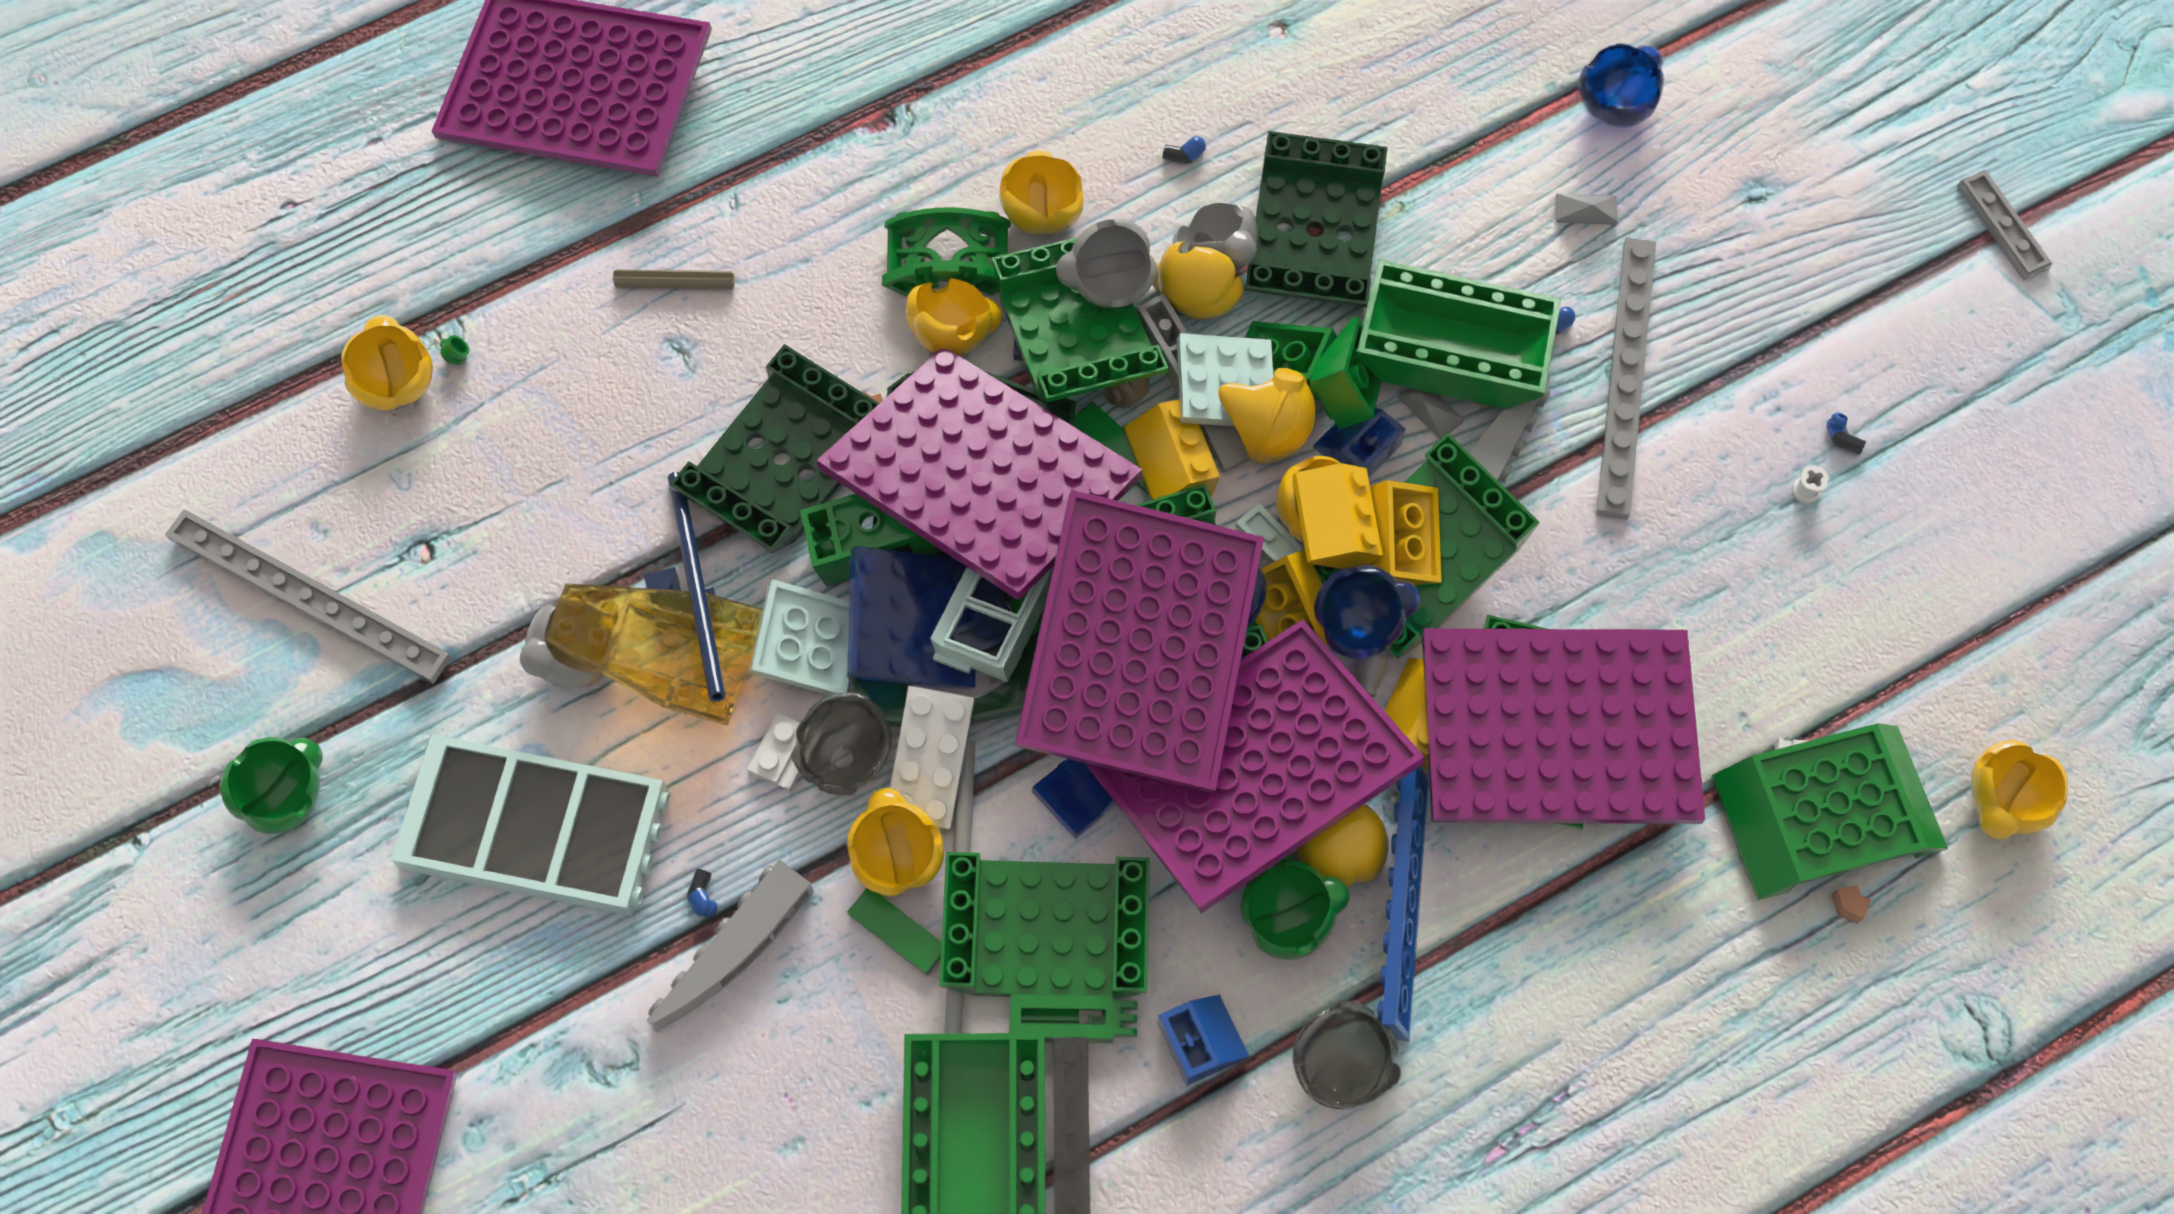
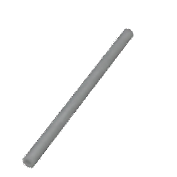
(962, 843)

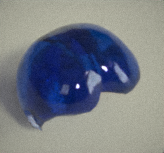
(1622, 84)
(1364, 610)

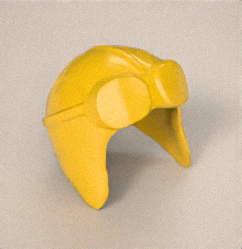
(1271, 416)

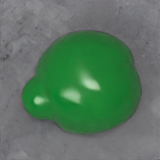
(273, 783)
(1292, 909)

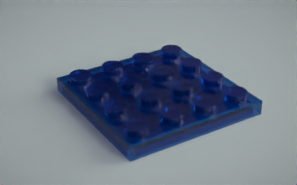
(894, 613)

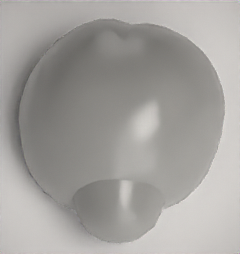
(1223, 229)
(1109, 264)
(549, 663)

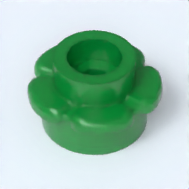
(454, 350)

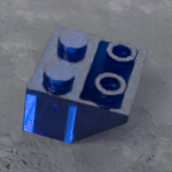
(1364, 443)

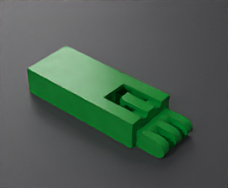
(1059, 1016)

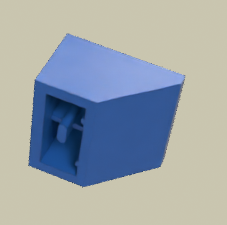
(1201, 1038)

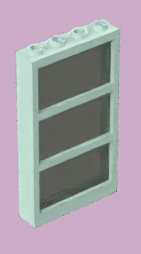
(532, 825)

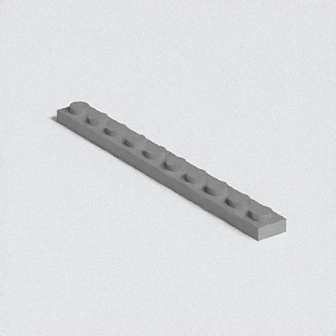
(1626, 379)
(309, 596)

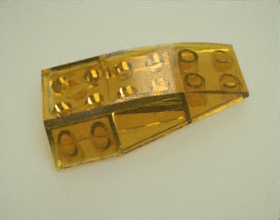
(652, 643)

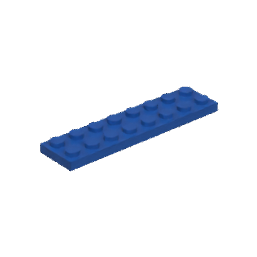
(1404, 906)

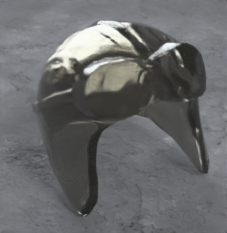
(842, 743)
(1346, 1057)

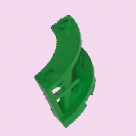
(928, 224)

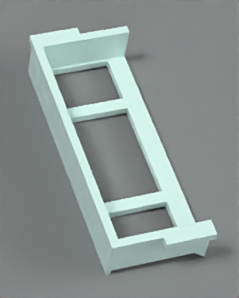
(967, 658)

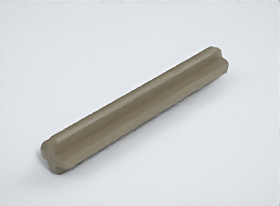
(673, 279)

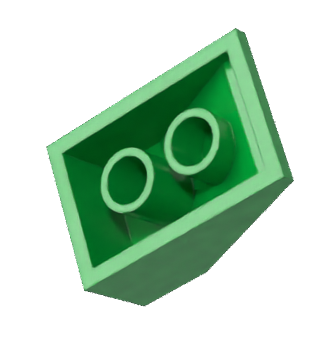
(1294, 345)
(1344, 381)

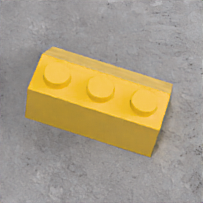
(1170, 451)
(1337, 516)
(1408, 531)
(1290, 595)
(1408, 706)

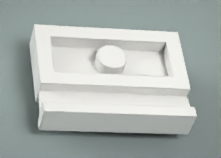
(773, 757)

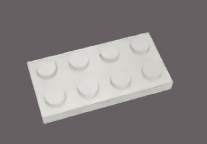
(932, 751)

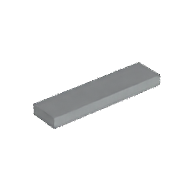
(2004, 225)

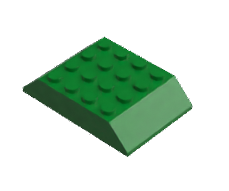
(1458, 336)
(974, 1124)

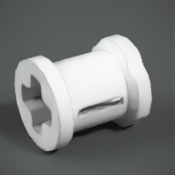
(1810, 484)

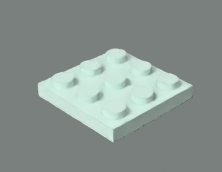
(1209, 363)
(803, 639)

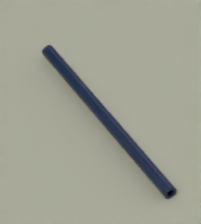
(697, 595)

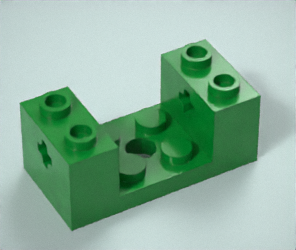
(837, 528)

